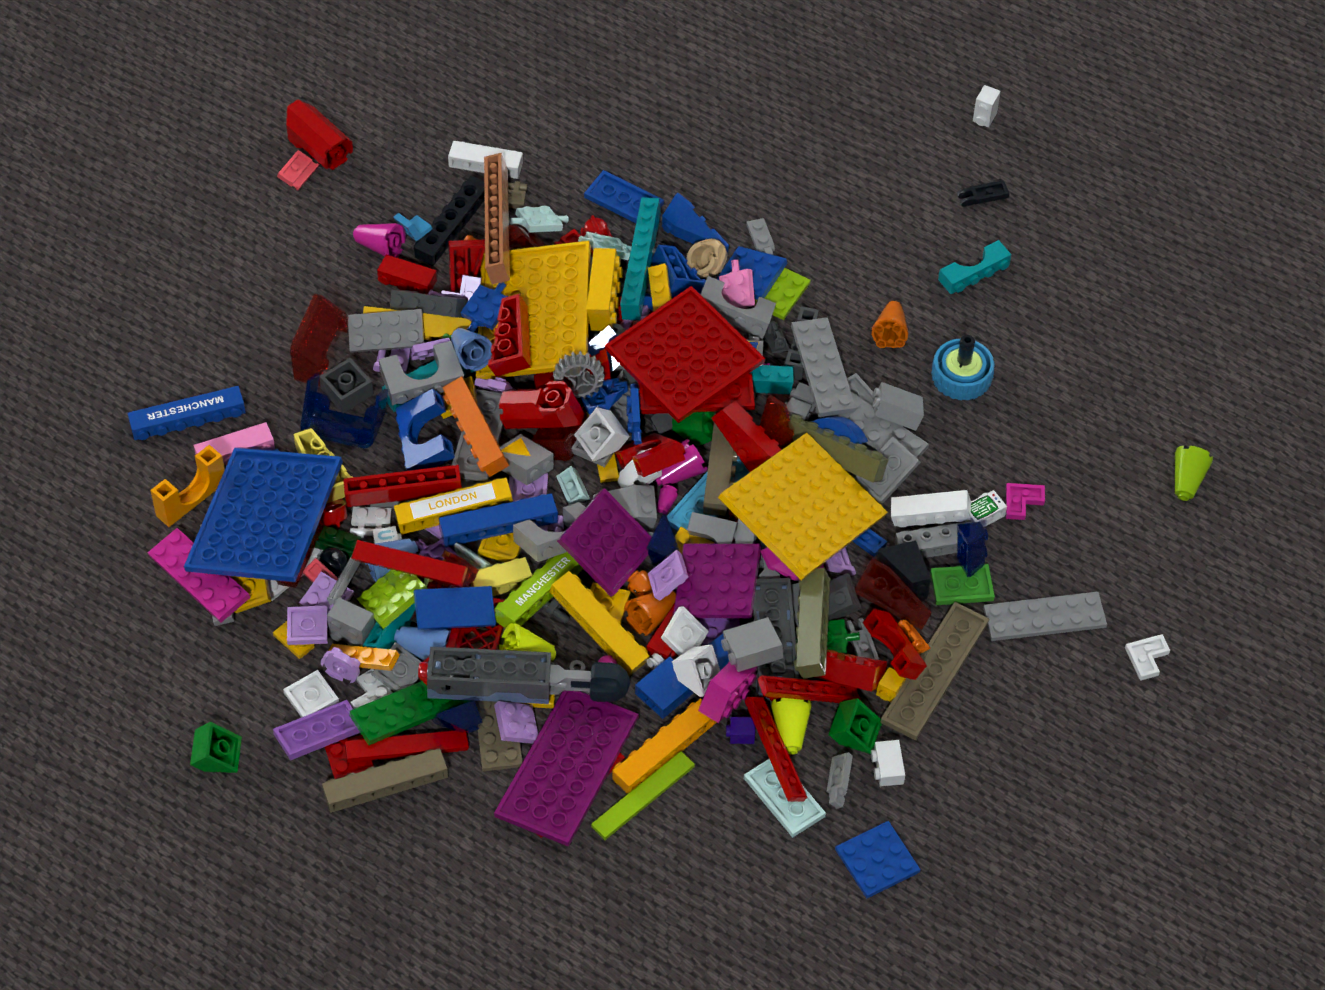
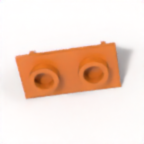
(913, 636)

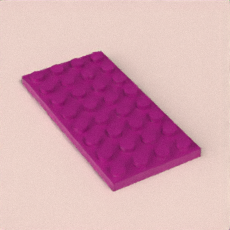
(566, 766)

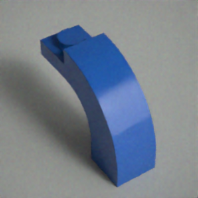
(843, 427)

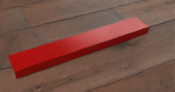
(409, 563)
(806, 689)
(406, 745)
(775, 749)

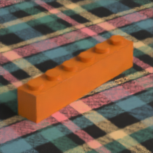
(475, 426)

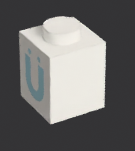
(386, 534)

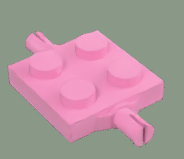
(738, 287)

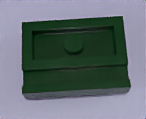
(337, 539)

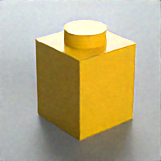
(890, 685)

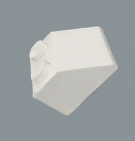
(601, 434)
(697, 668)

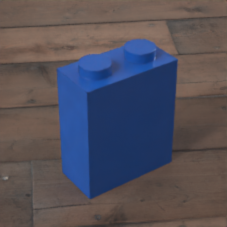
(662, 689)

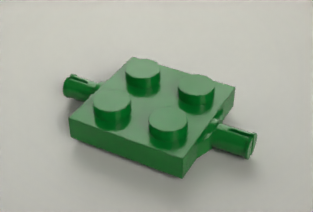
(838, 636)

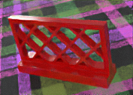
(457, 635)

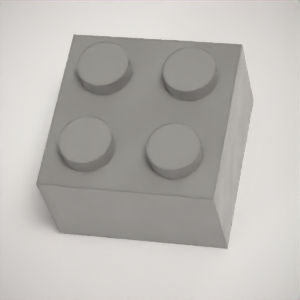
(349, 623)

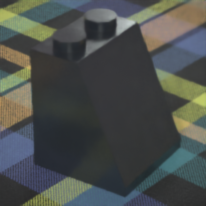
(909, 565)

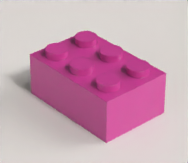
(726, 692)

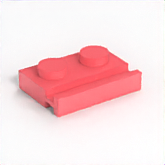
(297, 170)

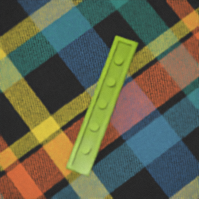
(642, 795)

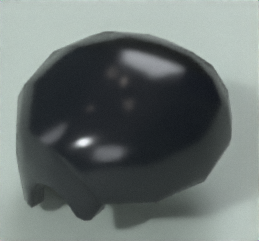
(334, 560)

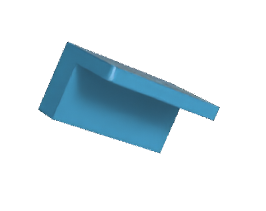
(415, 228)

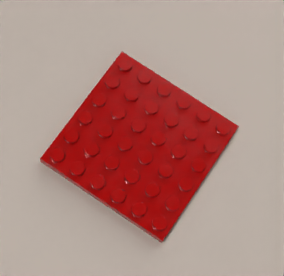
(684, 354)

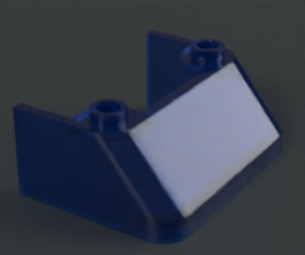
(340, 426)

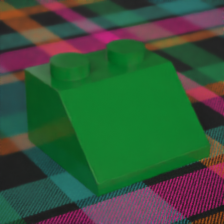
(696, 428)
(855, 726)
(215, 749)

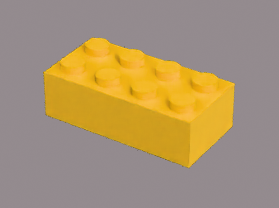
(604, 289)

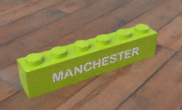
(535, 591)

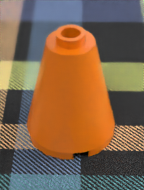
(647, 612)

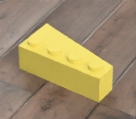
(310, 443)

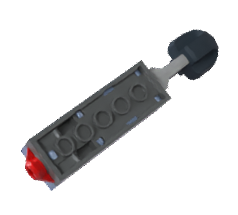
(774, 601)
(514, 676)

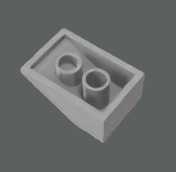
(639, 503)

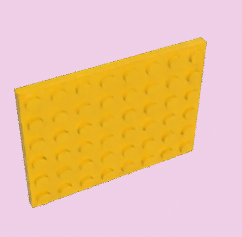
(556, 290)
(803, 505)

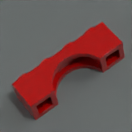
(906, 658)

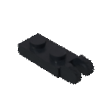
(983, 193)

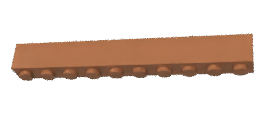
(496, 219)

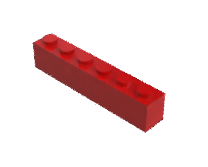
(401, 485)

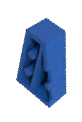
(679, 273)

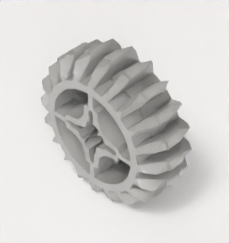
(573, 366)

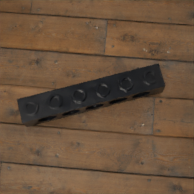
(450, 221)

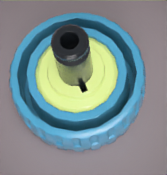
(963, 368)

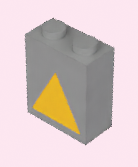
(526, 459)

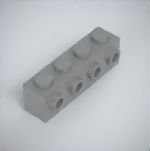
(932, 541)

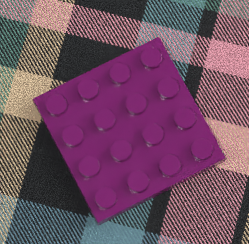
(606, 542)
(719, 580)

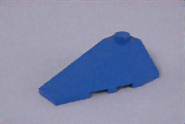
(685, 224)

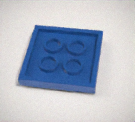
(764, 266)
(877, 859)

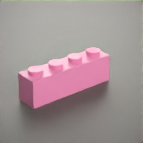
(254, 437)

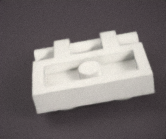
(369, 516)

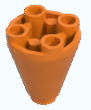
(890, 327)

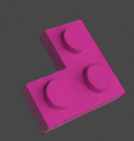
(1021, 494)

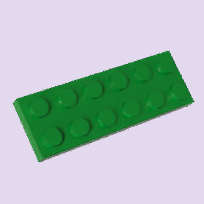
(398, 712)

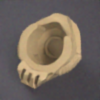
(707, 257)

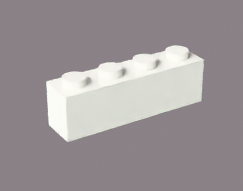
(471, 157)
(931, 508)

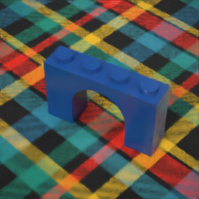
(411, 418)

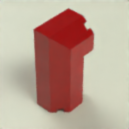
(317, 135)
(541, 407)

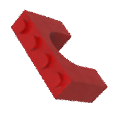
(663, 454)

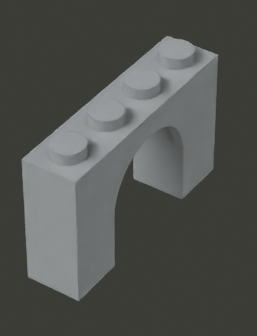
(752, 321)
(403, 388)
(712, 528)
(541, 543)

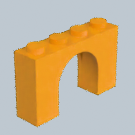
(173, 505)

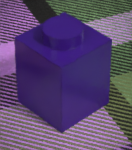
(741, 730)

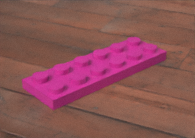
(216, 593)

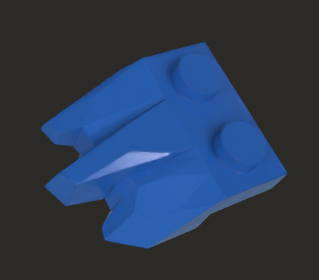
(607, 395)

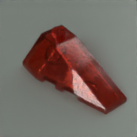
(775, 422)
(559, 440)
(887, 590)

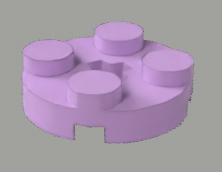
(340, 665)

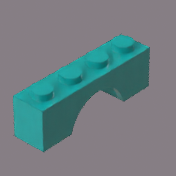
(957, 277)

